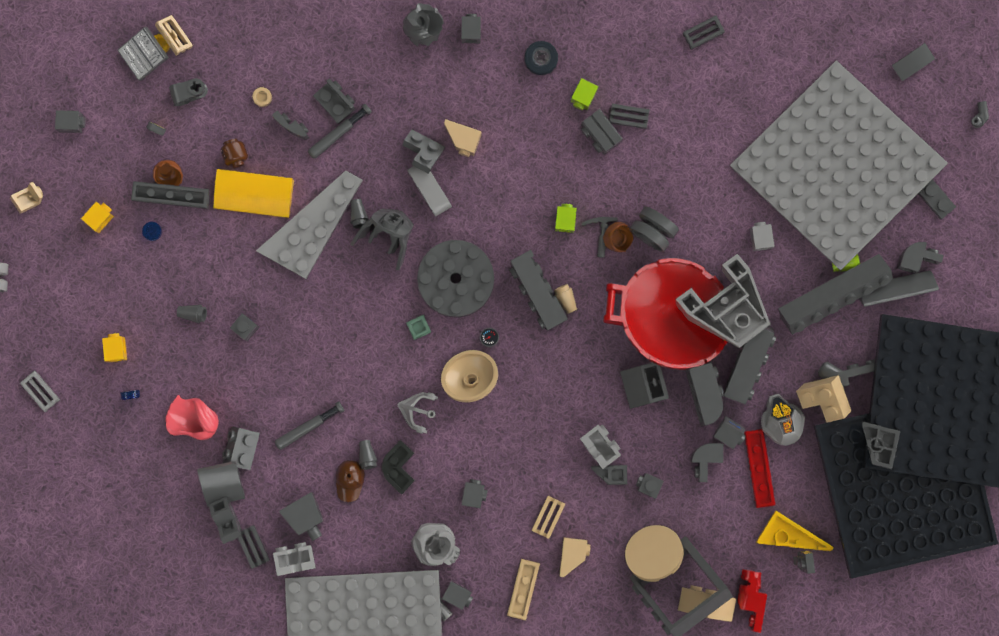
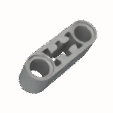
(430, 190)

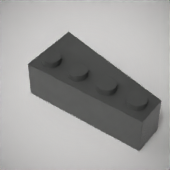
(538, 291)
(748, 365)

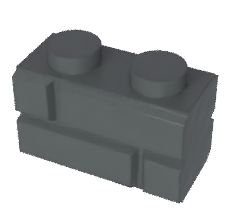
(601, 132)

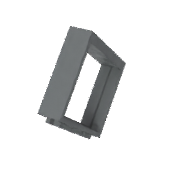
(699, 612)

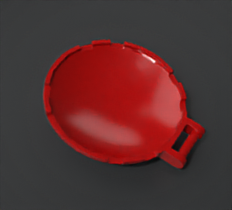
(654, 320)

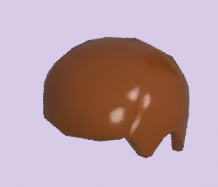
(167, 173)

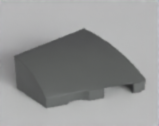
(881, 444)

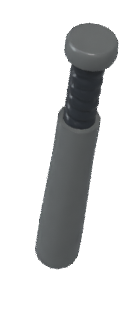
(322, 145)
(306, 427)

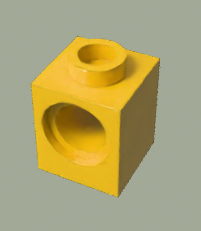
(98, 216)
(114, 348)

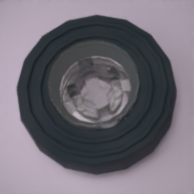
(541, 64)

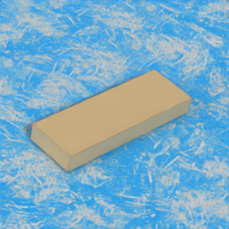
(523, 589)

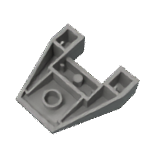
(733, 313)

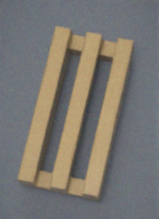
(171, 37)
(555, 502)

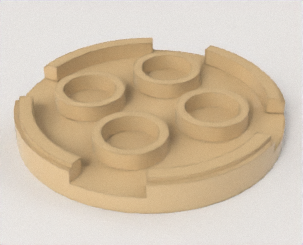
(654, 553)

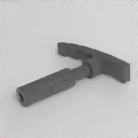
(601, 246)

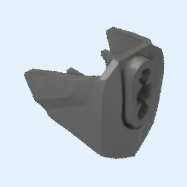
(392, 222)

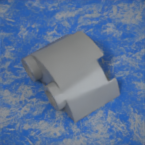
(600, 446)
(293, 559)

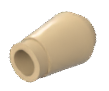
(566, 298)

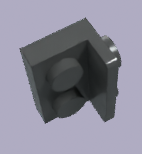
(335, 101)

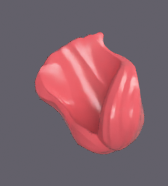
(191, 418)

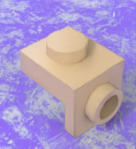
(27, 198)

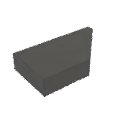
(612, 474)

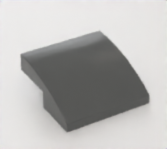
(221, 482)

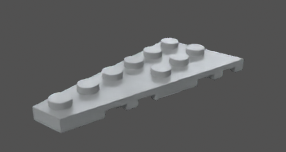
(307, 233)

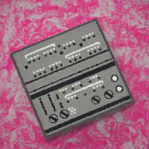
(143, 53)

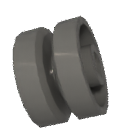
(654, 229)

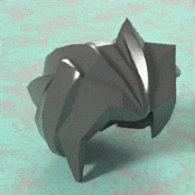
(423, 24)

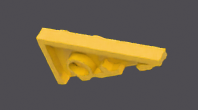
(785, 532)

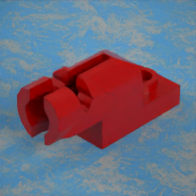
(751, 599)

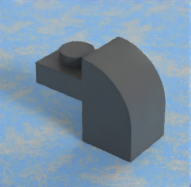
(912, 257)
(706, 454)
(225, 519)

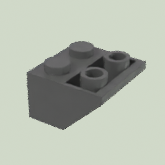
(644, 385)

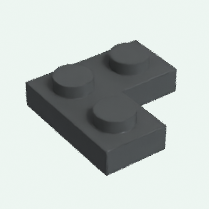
(427, 150)

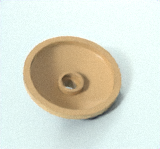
(466, 368)

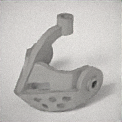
(407, 406)

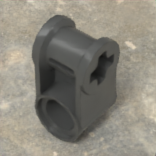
(185, 92)

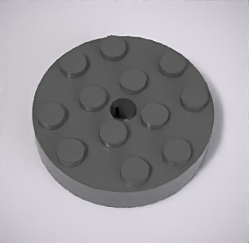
(445, 261)

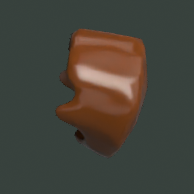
(618, 237)

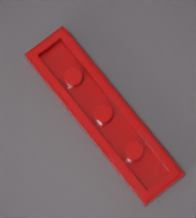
(759, 468)

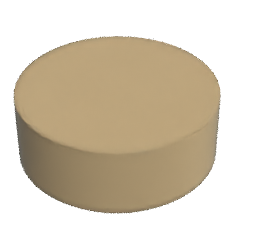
(262, 97)

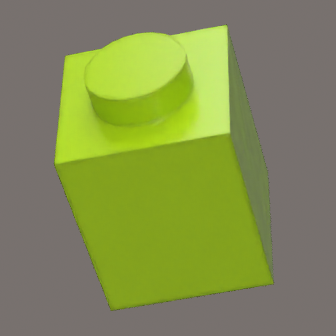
(584, 94)
(565, 218)

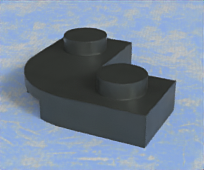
(393, 469)

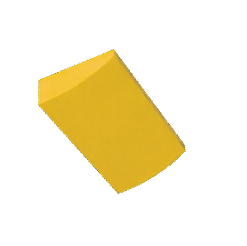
(253, 193)

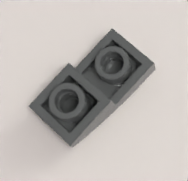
(913, 62)
(294, 128)

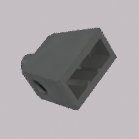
(304, 516)

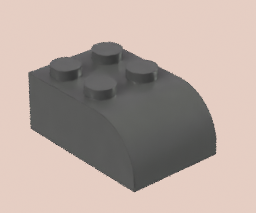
(706, 393)

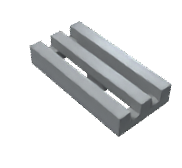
(45, 386)

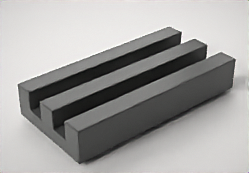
(689, 39)
(631, 116)
(266, 558)

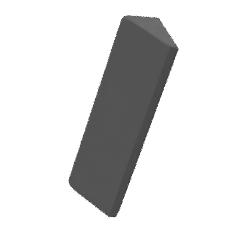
(170, 195)
(902, 288)

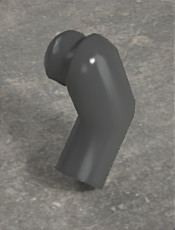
(982, 116)

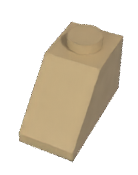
(463, 137)
(573, 554)

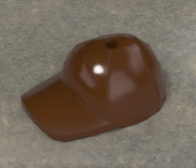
(349, 487)

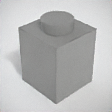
(761, 236)

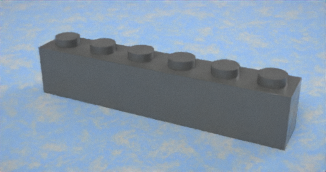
(835, 294)

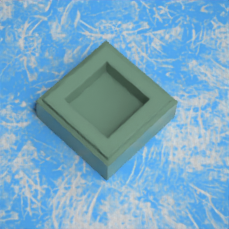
(418, 327)

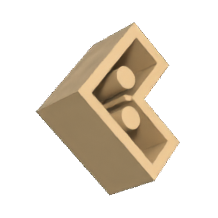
(827, 394)
(694, 596)

